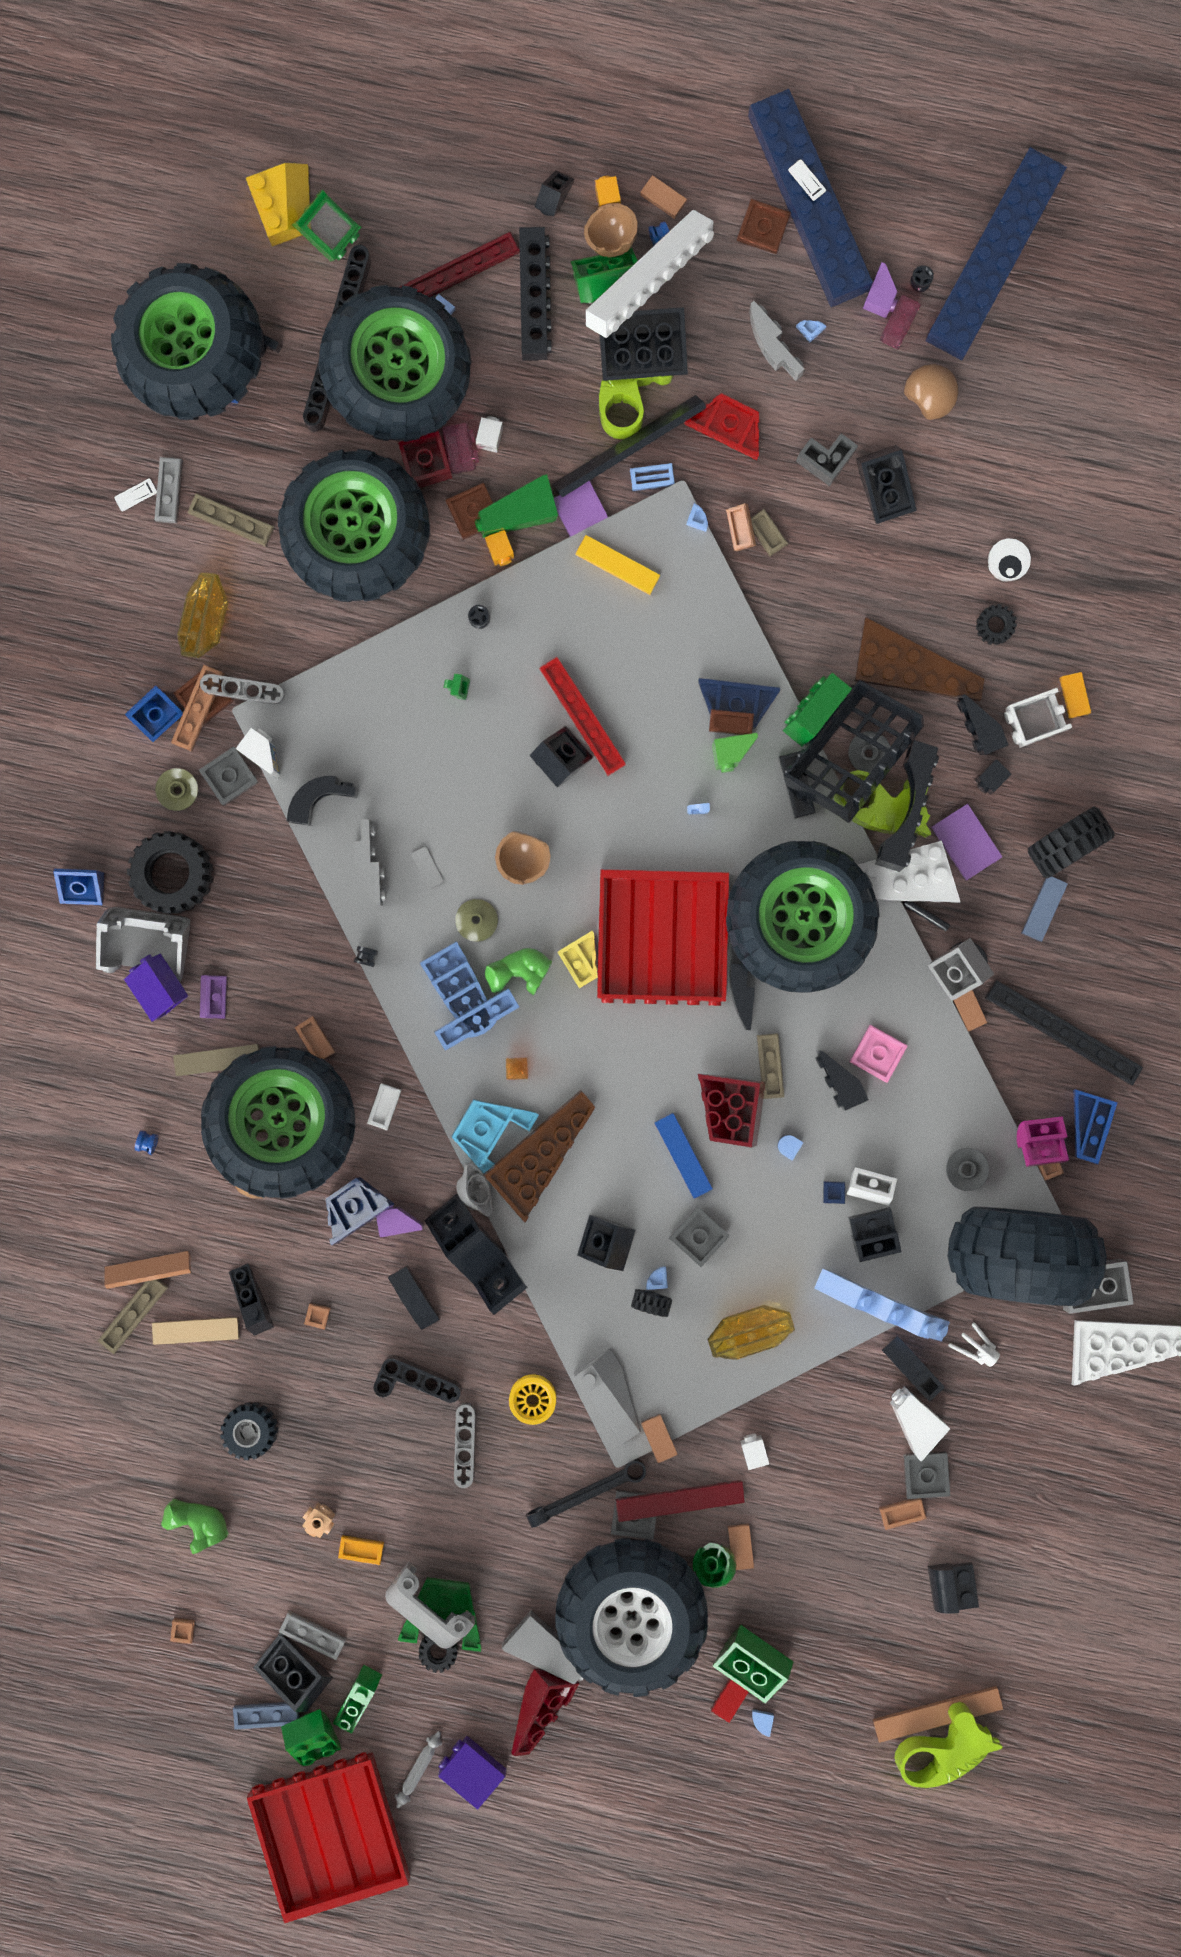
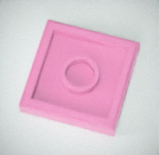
(878, 1053)

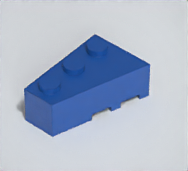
(1091, 1124)

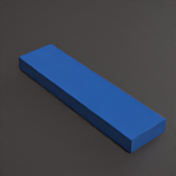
(683, 1155)

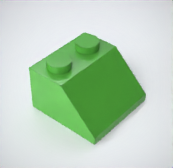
(731, 750)

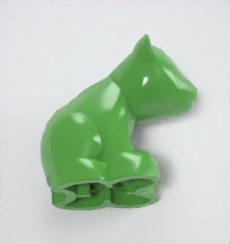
(525, 963)
(205, 1521)

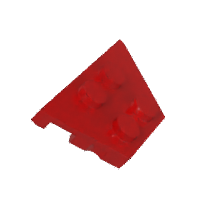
(729, 424)

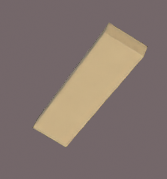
(195, 1330)

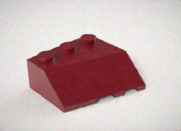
(732, 1108)

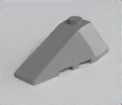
(607, 1390)

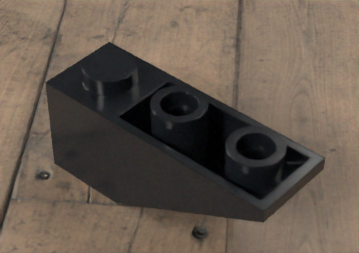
(985, 730)
(845, 1085)
(250, 1300)
(913, 1368)

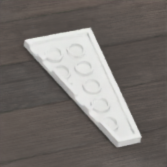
(923, 880)
(1117, 1347)

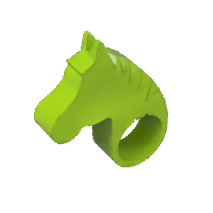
(627, 391)
(885, 812)
(953, 1756)

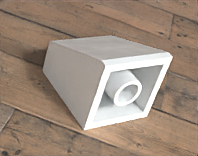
(920, 1424)

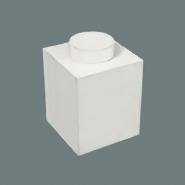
(489, 434)
(754, 1451)

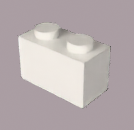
(872, 1186)

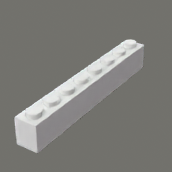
(649, 273)

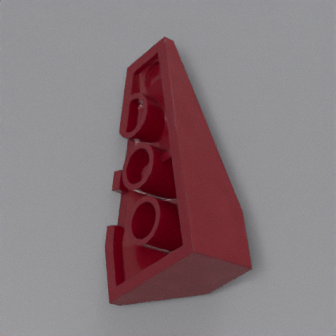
(540, 1703)

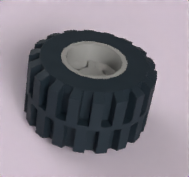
(249, 1431)

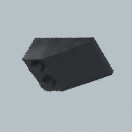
(886, 483)
(292, 1673)

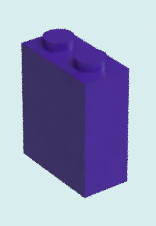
(155, 986)
(471, 1772)

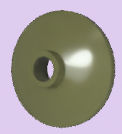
(169, 782)
(486, 926)

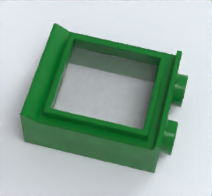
(327, 227)

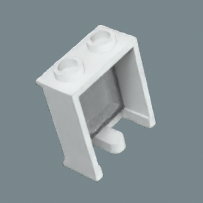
(1036, 718)

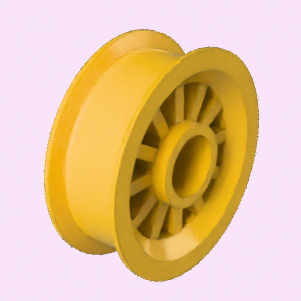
(535, 1418)

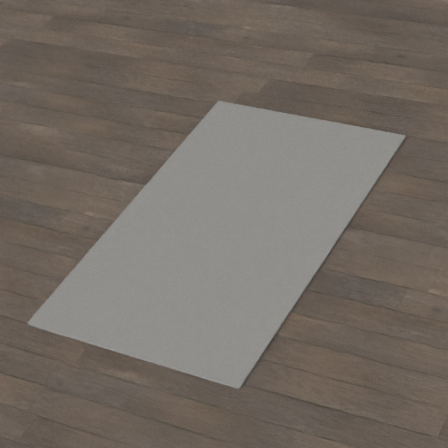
(463, 780)

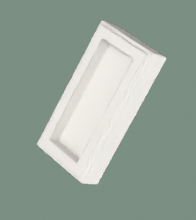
(384, 1106)

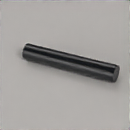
(926, 915)

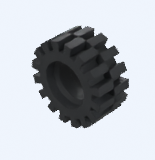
(1002, 613)
(651, 1303)
(435, 1663)

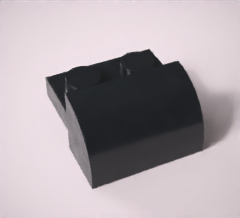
(874, 1234)
(953, 1587)

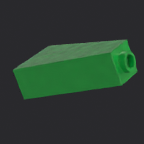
(520, 509)

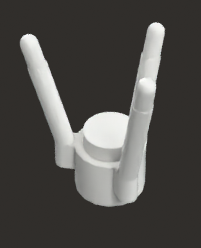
(986, 1353)

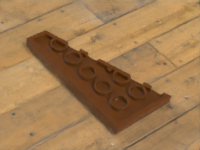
(900, 663)
(535, 1160)

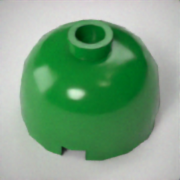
(714, 1565)

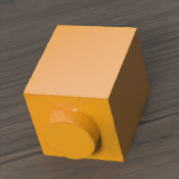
(607, 190)
(500, 548)

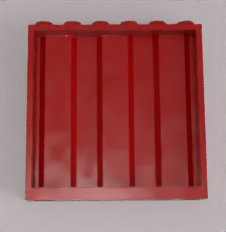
(663, 936)
(328, 1837)

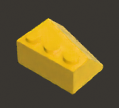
(281, 199)

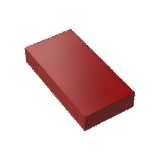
(729, 1701)

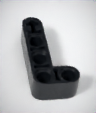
(419, 1383)

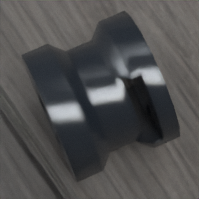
(925, 275)
(479, 612)
(366, 954)

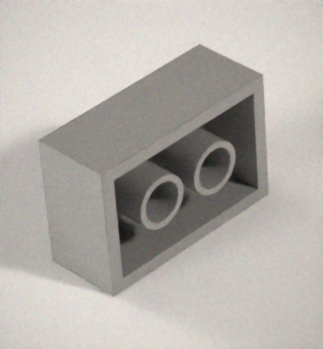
(1113, 1291)

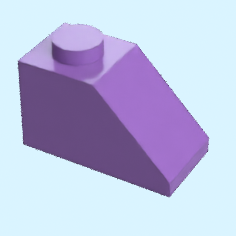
(882, 293)
(397, 1221)

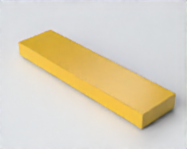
(617, 565)

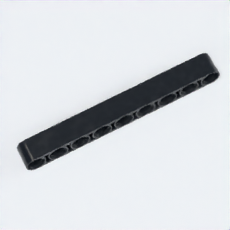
(346, 288)

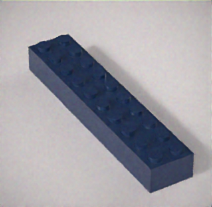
(818, 221)
(995, 253)

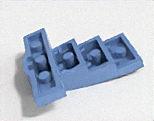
(464, 996)

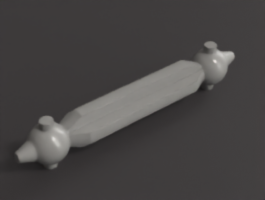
(418, 1769)

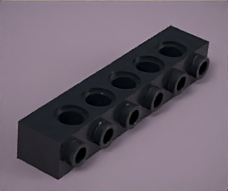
(530, 239)

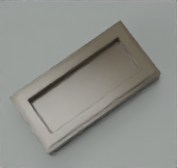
(767, 533)

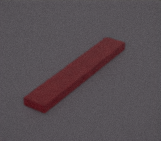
(466, 266)
(680, 1500)

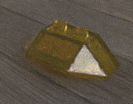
(202, 616)
(750, 1332)

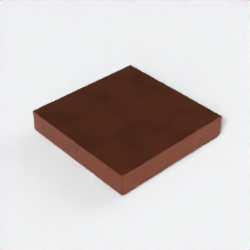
(763, 226)
(466, 506)
(219, 703)

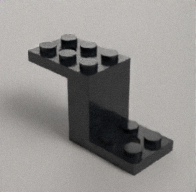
(475, 1254)

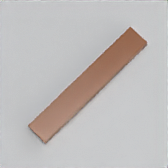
(935, 1714)

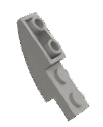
(767, 336)
(370, 872)

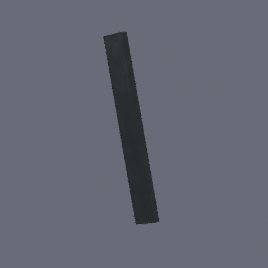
(629, 446)
(1064, 1032)

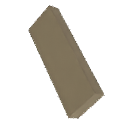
(770, 1065)

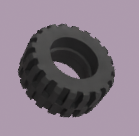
(1070, 842)
(145, 859)

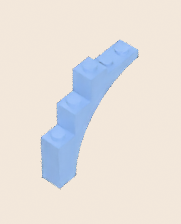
(881, 1306)

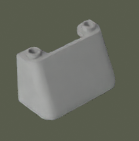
(132, 934)
(442, 1632)

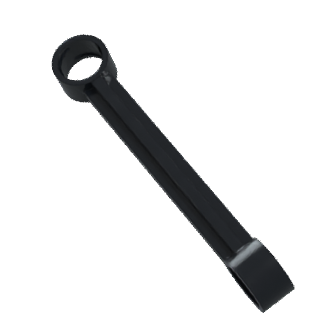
(544, 1513)

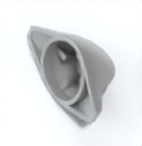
(475, 1190)

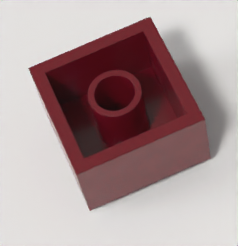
(426, 459)

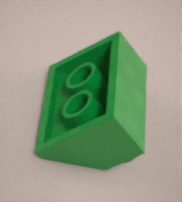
(598, 273)
(753, 1664)

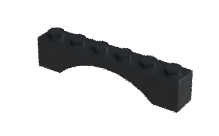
(918, 765)

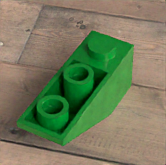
(357, 1699)

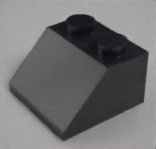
(561, 756)
(606, 1243)

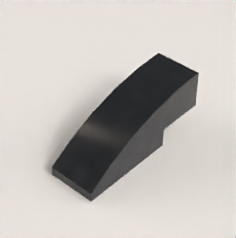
(742, 996)
(413, 1297)

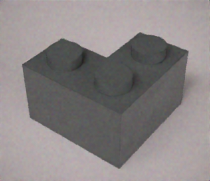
(827, 463)

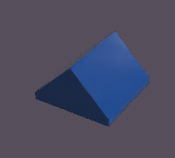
(154, 713)
(79, 886)

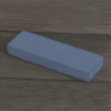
(1044, 908)
(263, 1715)

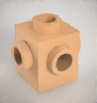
(324, 1515)

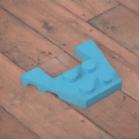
(484, 1125)

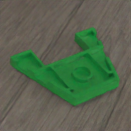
(443, 1598)

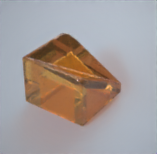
(516, 1068)

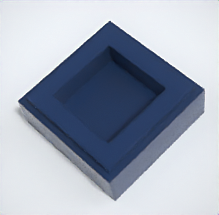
(834, 1192)

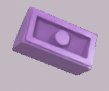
(213, 996)

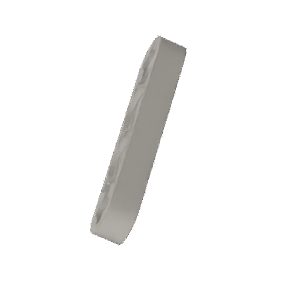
(241, 692)
(468, 1445)

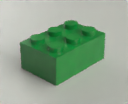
(816, 708)

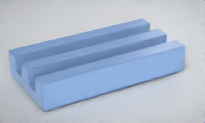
(636, 487)

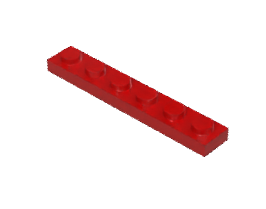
(582, 716)

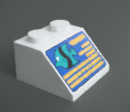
(259, 749)

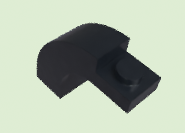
(310, 793)

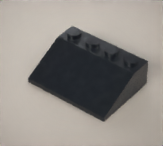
(646, 346)

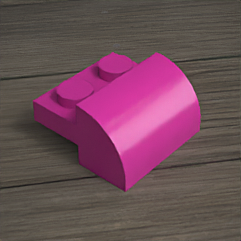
(1042, 1141)

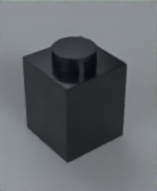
(992, 777)

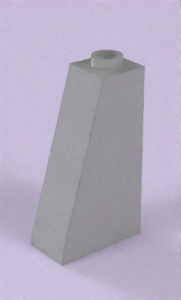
(541, 1647)

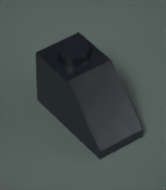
(553, 193)

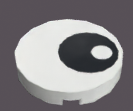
(1009, 560)

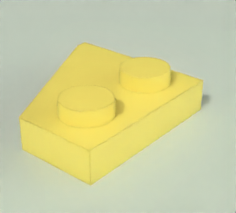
(581, 959)

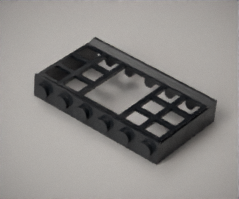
(891, 755)

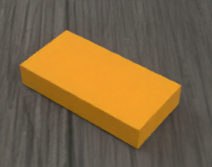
(1075, 695)
(361, 1550)

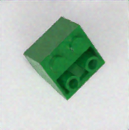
(310, 1738)

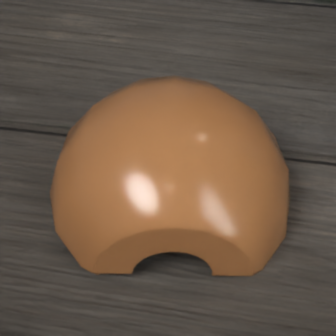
(611, 230)
(933, 390)
(522, 858)

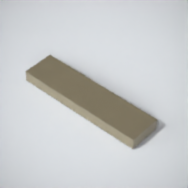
(230, 520)
(209, 1060)
(132, 1314)

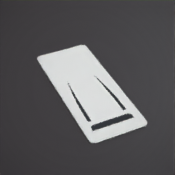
(807, 180)
(135, 495)

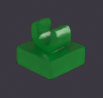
(458, 686)

